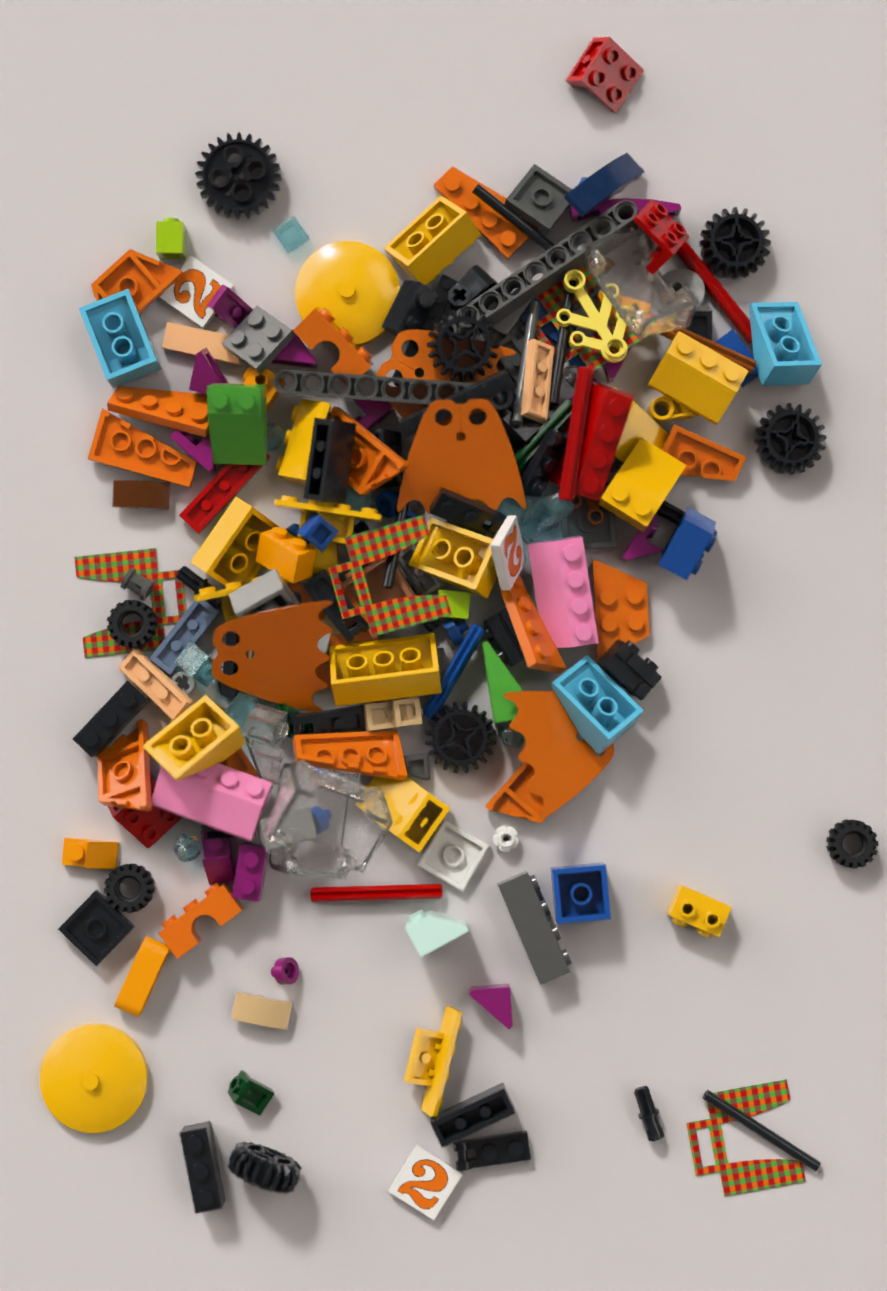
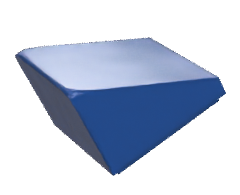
(318, 531)

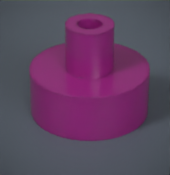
(285, 971)

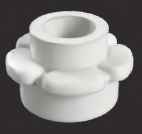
(506, 846)

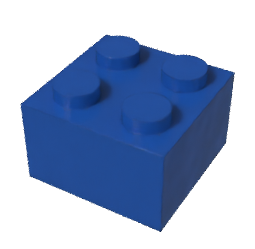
(687, 543)
(580, 893)

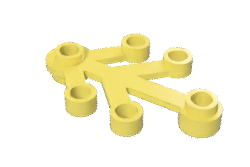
(595, 321)

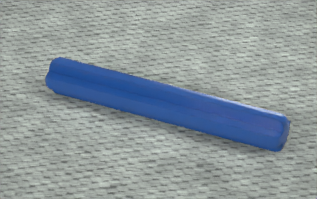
(454, 670)

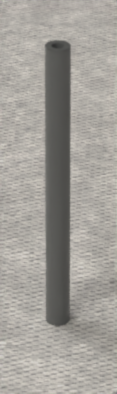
(530, 333)

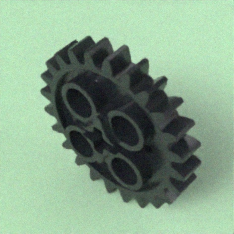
(259, 187)

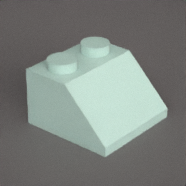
(433, 930)

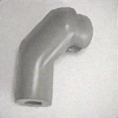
(213, 692)

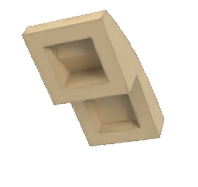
(392, 714)
(261, 1010)

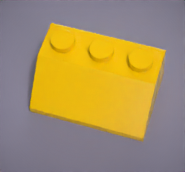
(433, 240)
(697, 377)
(298, 441)
(233, 544)

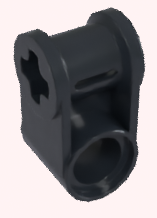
(470, 287)

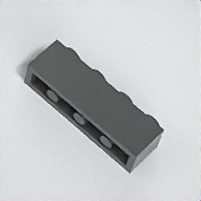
(534, 928)

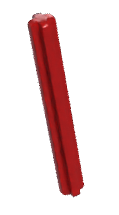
(716, 291)
(576, 433)
(376, 893)

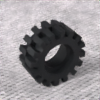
(148, 624)
(863, 855)
(113, 888)

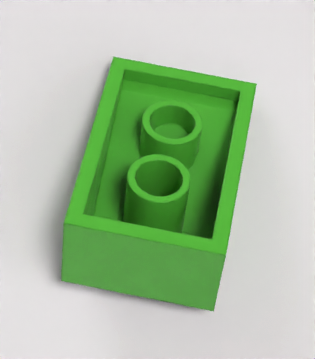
(238, 423)
(499, 682)

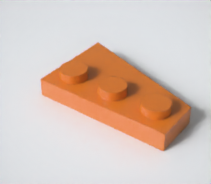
(702, 456)

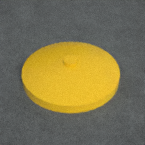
(352, 284)
(94, 1078)

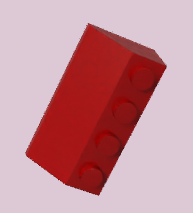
(603, 430)

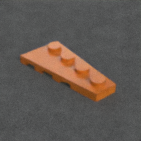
(499, 232)
(167, 408)
(130, 449)
(530, 630)
(354, 752)

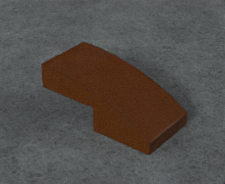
(140, 494)

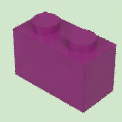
(250, 872)

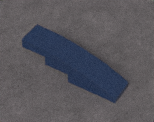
(604, 184)

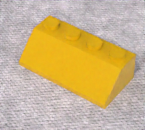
(384, 669)

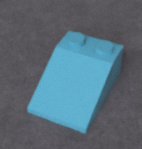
(120, 338)
(782, 344)
(596, 704)

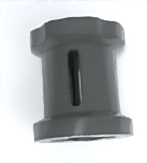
(137, 584)

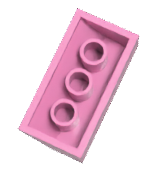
(563, 591)
(215, 798)

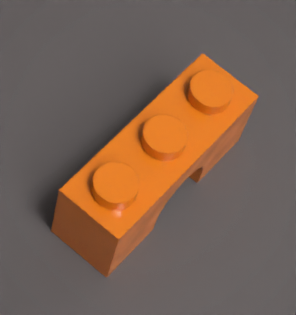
(320, 327)
(181, 933)

